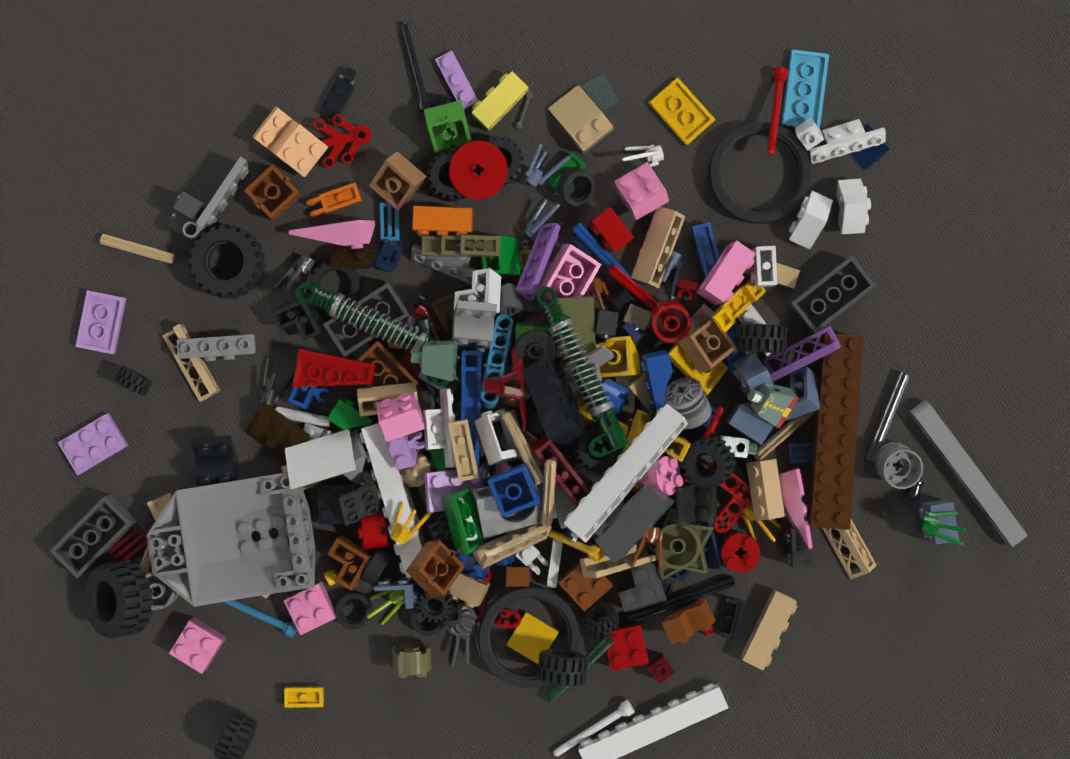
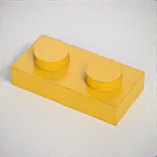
(304, 696)

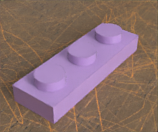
(456, 79)

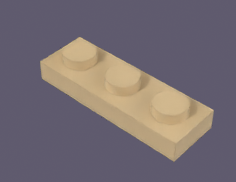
(463, 450)

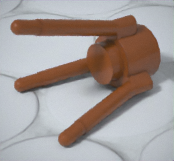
(595, 289)
(651, 535)

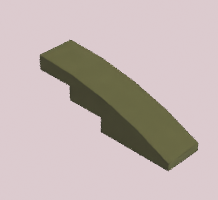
(461, 246)

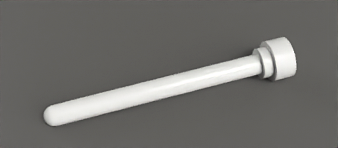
(625, 709)

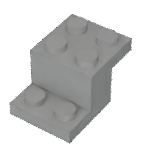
(473, 325)

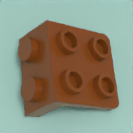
(512, 404)

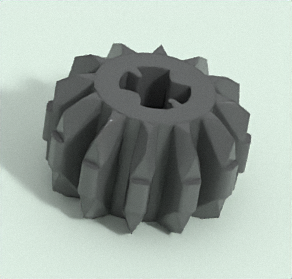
(460, 620)

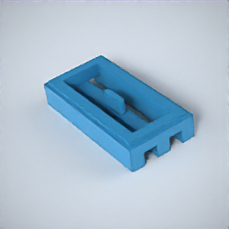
(397, 223)

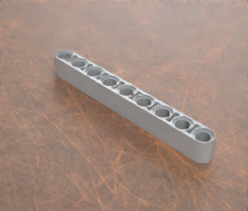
(968, 474)

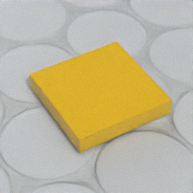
(532, 637)

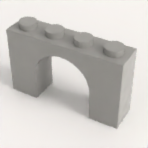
(491, 518)

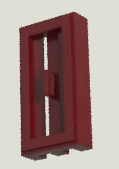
(116, 556)

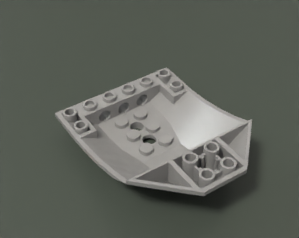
(206, 544)

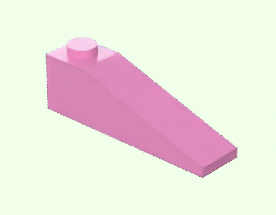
(346, 233)
(794, 508)

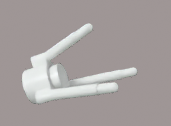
(652, 154)

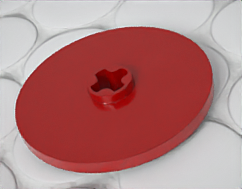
(489, 181)

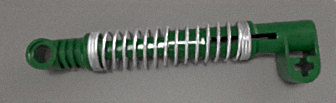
(384, 327)
(584, 375)

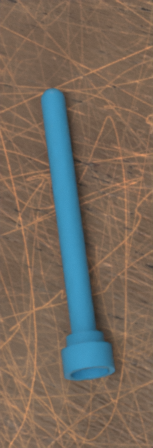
(288, 628)

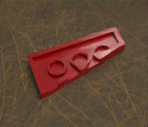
(330, 370)

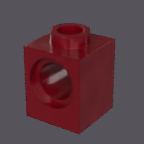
(660, 668)

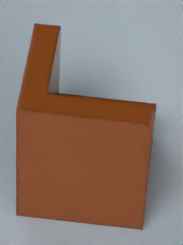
(517, 577)

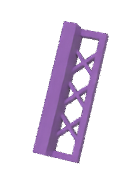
(538, 260)
(809, 358)

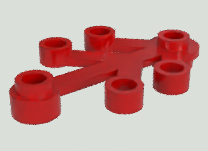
(340, 140)

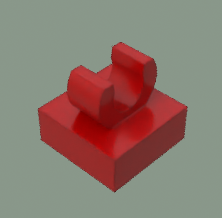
(687, 287)

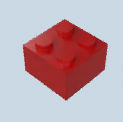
(610, 230)
(628, 647)

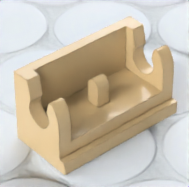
(637, 385)

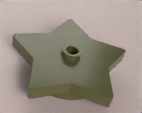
(689, 557)

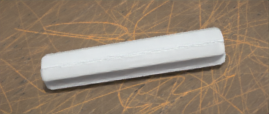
(304, 417)

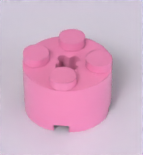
(663, 475)

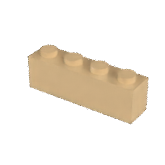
(657, 247)
(768, 629)

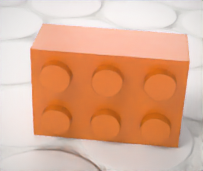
(442, 221)

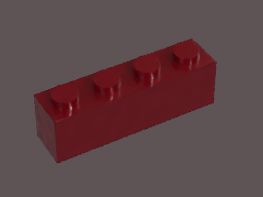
(565, 475)

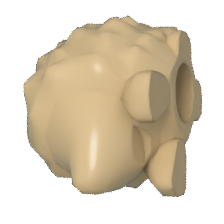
(414, 475)

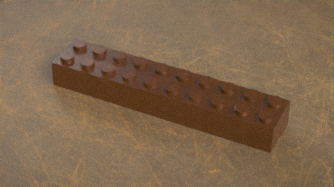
(835, 434)

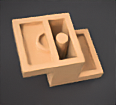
(290, 141)

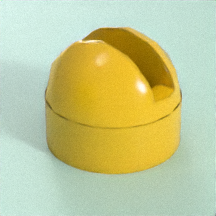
(331, 576)

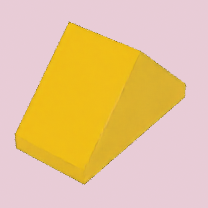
(678, 448)

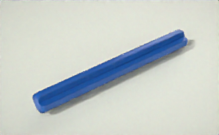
(597, 248)

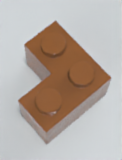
(354, 561)
(687, 620)

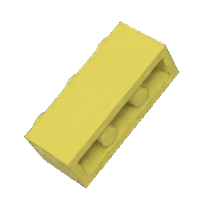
(499, 100)

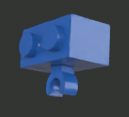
(304, 395)

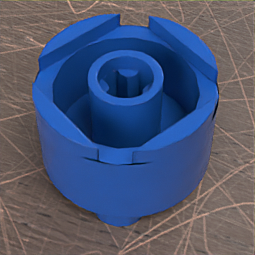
(617, 394)

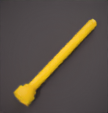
(594, 552)

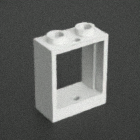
(489, 438)

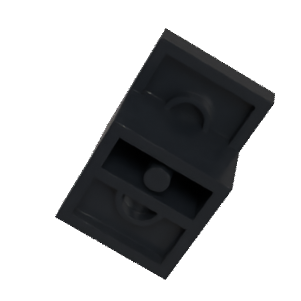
(215, 460)
(324, 502)

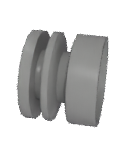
(689, 400)
(905, 472)

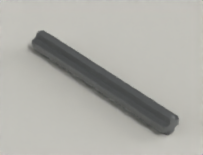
(887, 415)

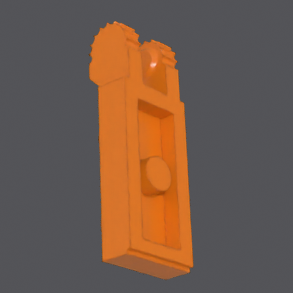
(336, 199)

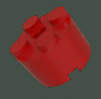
(675, 330)
(374, 531)
(747, 559)

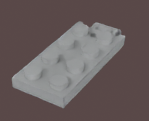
(219, 200)

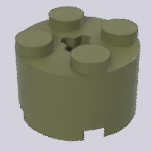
(411, 659)

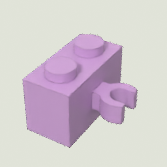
(404, 450)

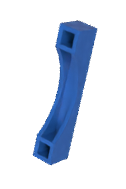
(658, 371)
(471, 394)

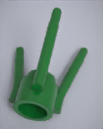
(930, 524)

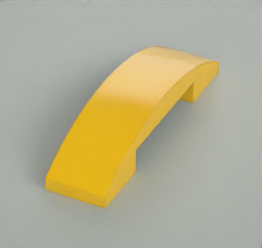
(740, 300)

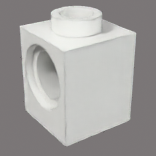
(809, 134)

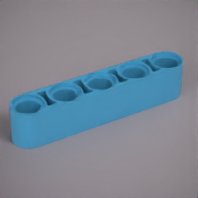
(498, 352)

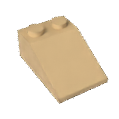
(581, 119)

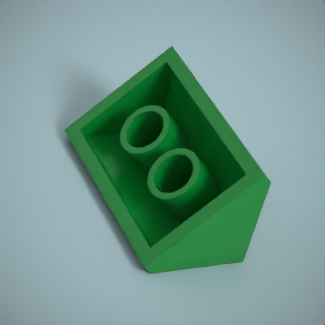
(463, 520)

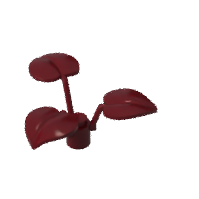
(497, 384)

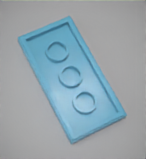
(804, 88)

